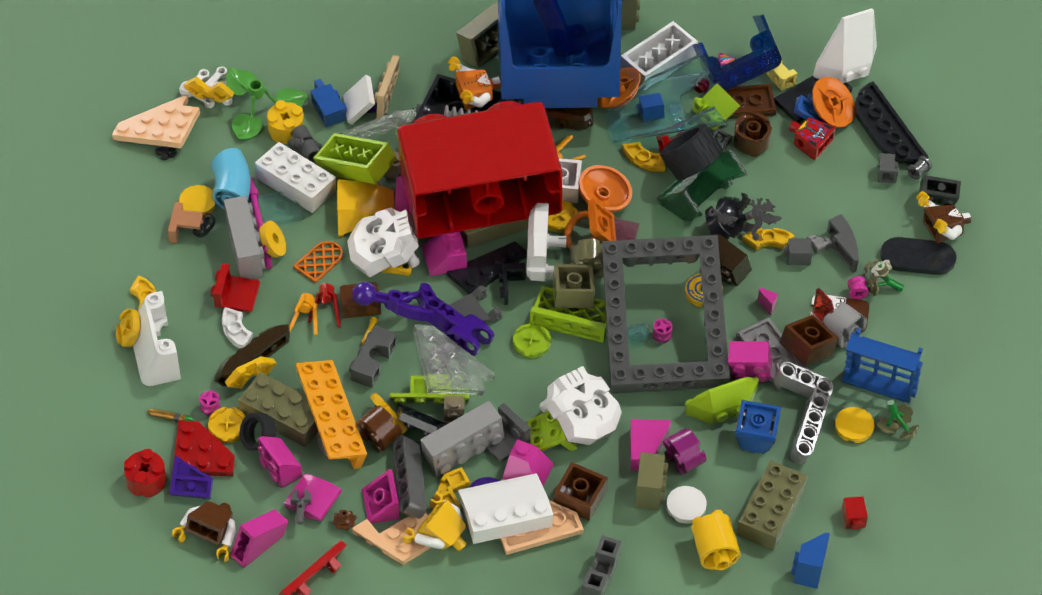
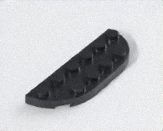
(886, 126)

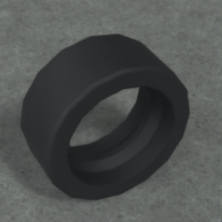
(248, 426)

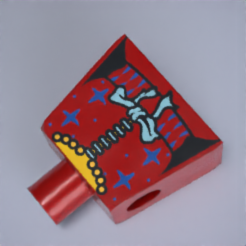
(812, 136)

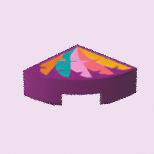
(724, 59)

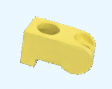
(783, 77)

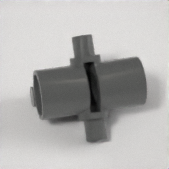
(303, 143)

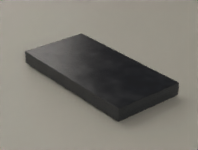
(787, 99)

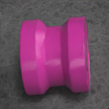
(857, 287)
(666, 327)
(209, 397)

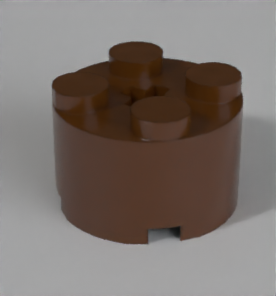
(752, 134)
(378, 428)

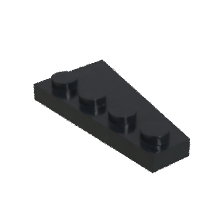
(486, 268)

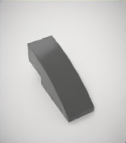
(844, 241)

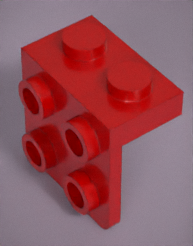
(234, 291)

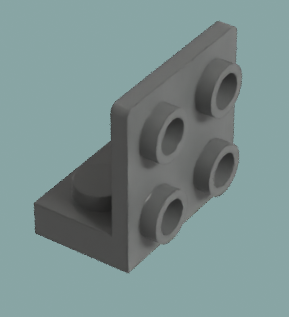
(514, 429)

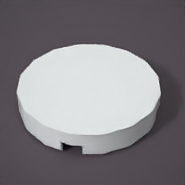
(686, 504)

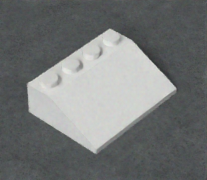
(506, 508)

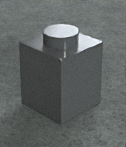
(798, 251)

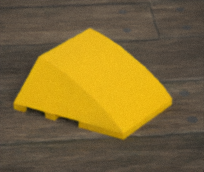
(359, 201)

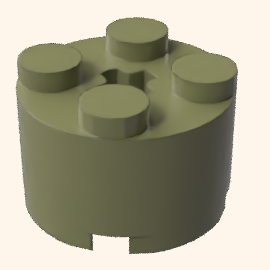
(588, 253)

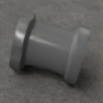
(922, 165)

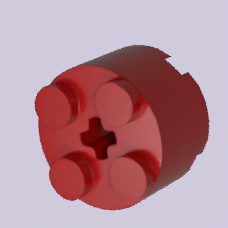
(145, 473)

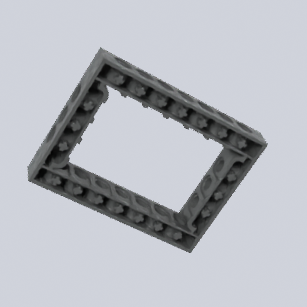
(665, 376)

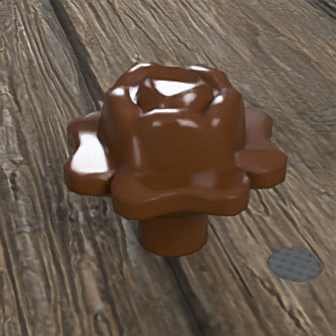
(344, 519)

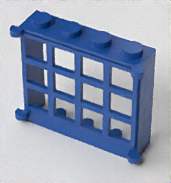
(886, 354)

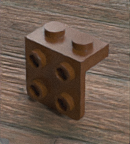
(352, 309)

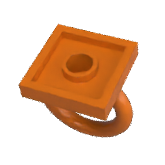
(600, 223)

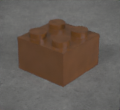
(808, 340)
(581, 490)

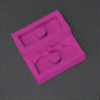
(322, 494)

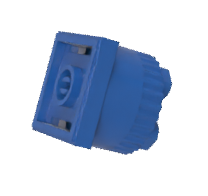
(757, 426)

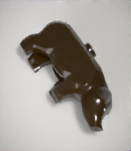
(569, 118)

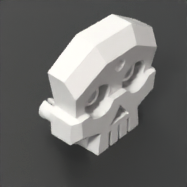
(383, 242)
(539, 242)
(577, 395)

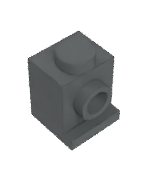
(887, 168)

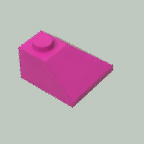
(527, 460)

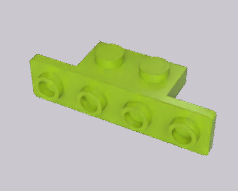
(419, 393)

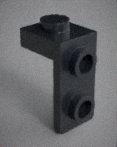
(510, 272)

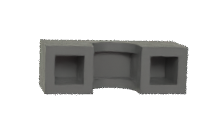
(378, 343)
(604, 564)

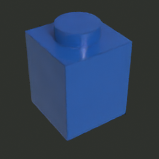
(651, 107)

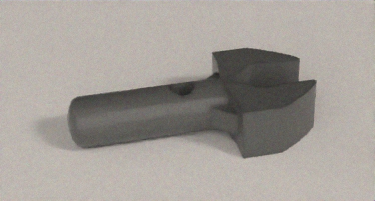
(307, 499)

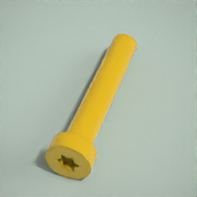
(373, 321)

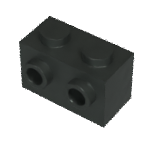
(941, 189)

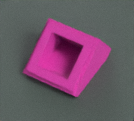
(767, 299)

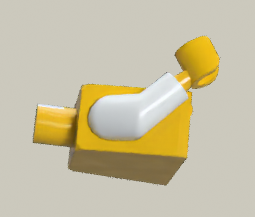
(440, 528)

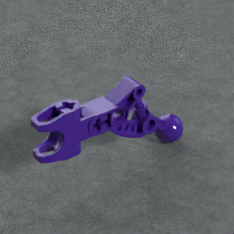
(430, 309)

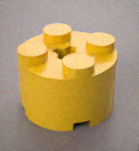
(283, 119)

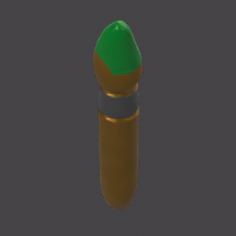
(169, 415)

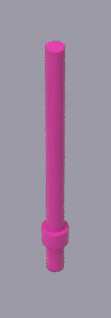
(253, 197)

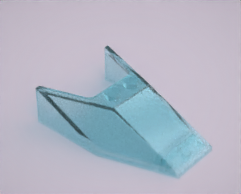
(672, 84)

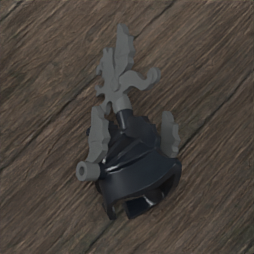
(729, 217)

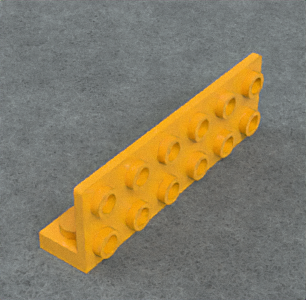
(332, 411)

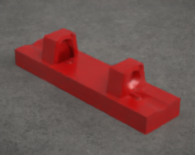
(328, 560)

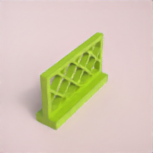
(569, 323)

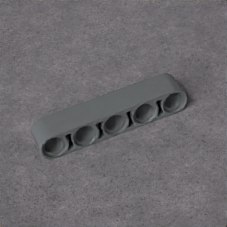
(409, 477)

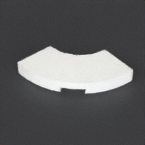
(234, 329)

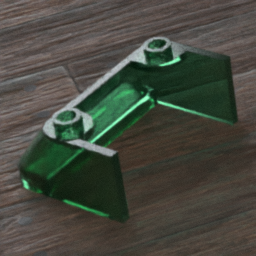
(686, 195)

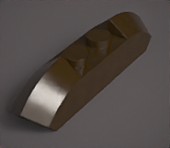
(264, 345)

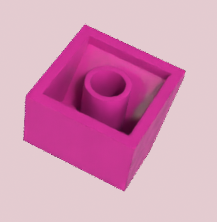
(445, 253)

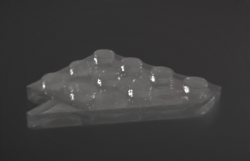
(382, 125)
(447, 365)

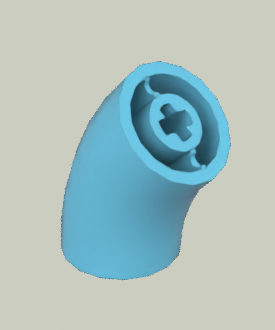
(230, 175)

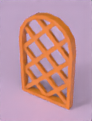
(297, 266)

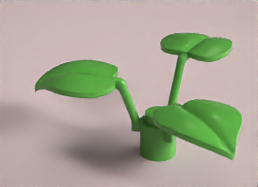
(243, 81)

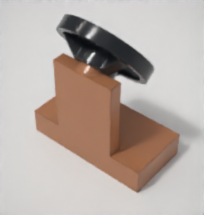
(188, 219)

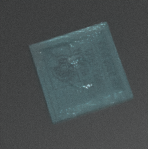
(280, 208)

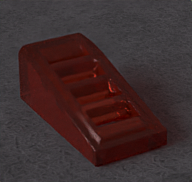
(822, 305)

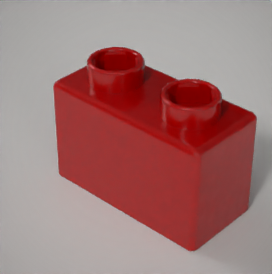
(479, 168)

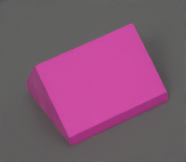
(381, 499)

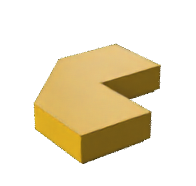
(217, 92)
(243, 373)
(452, 482)

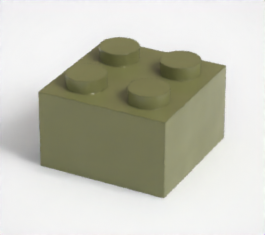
(573, 286)
(651, 481)

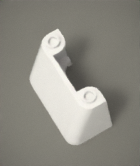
(155, 358)

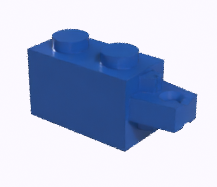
(328, 103)

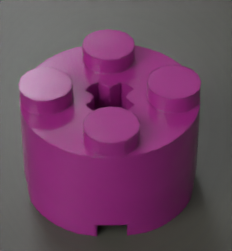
(684, 451)

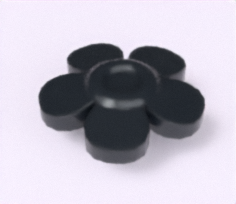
(166, 152)

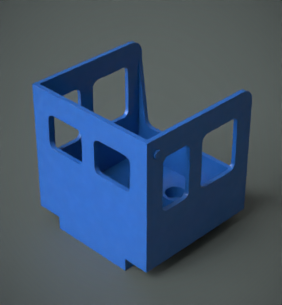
(534, 70)

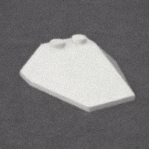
(849, 48)

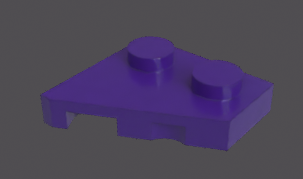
(189, 481)

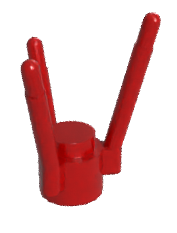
(326, 295)

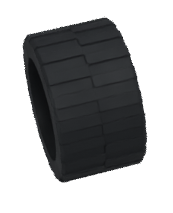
(691, 151)

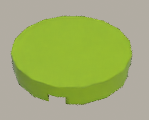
(531, 340)

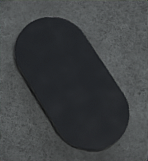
(918, 255)

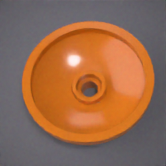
(605, 186)

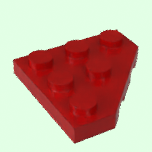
(203, 450)

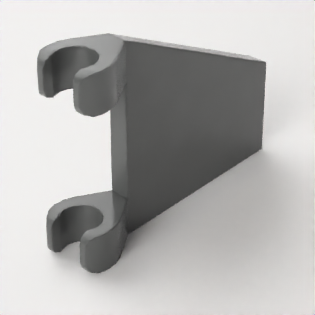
(470, 305)

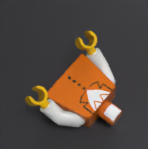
(473, 84)

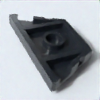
(418, 419)

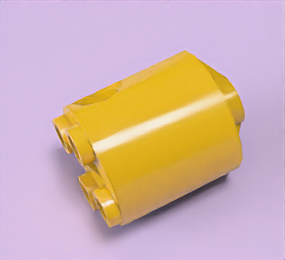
(715, 541)

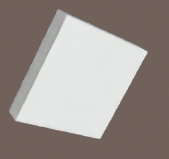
(359, 99)

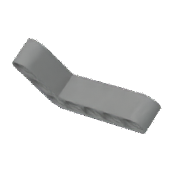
(818, 391)

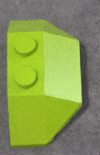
(722, 401)

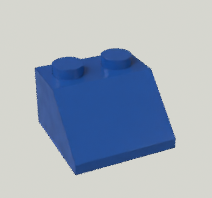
(809, 561)

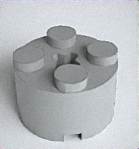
(844, 322)

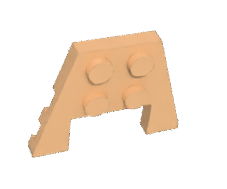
(391, 540)

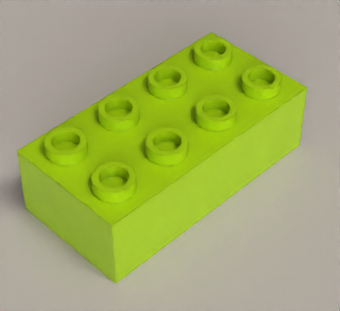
(355, 158)

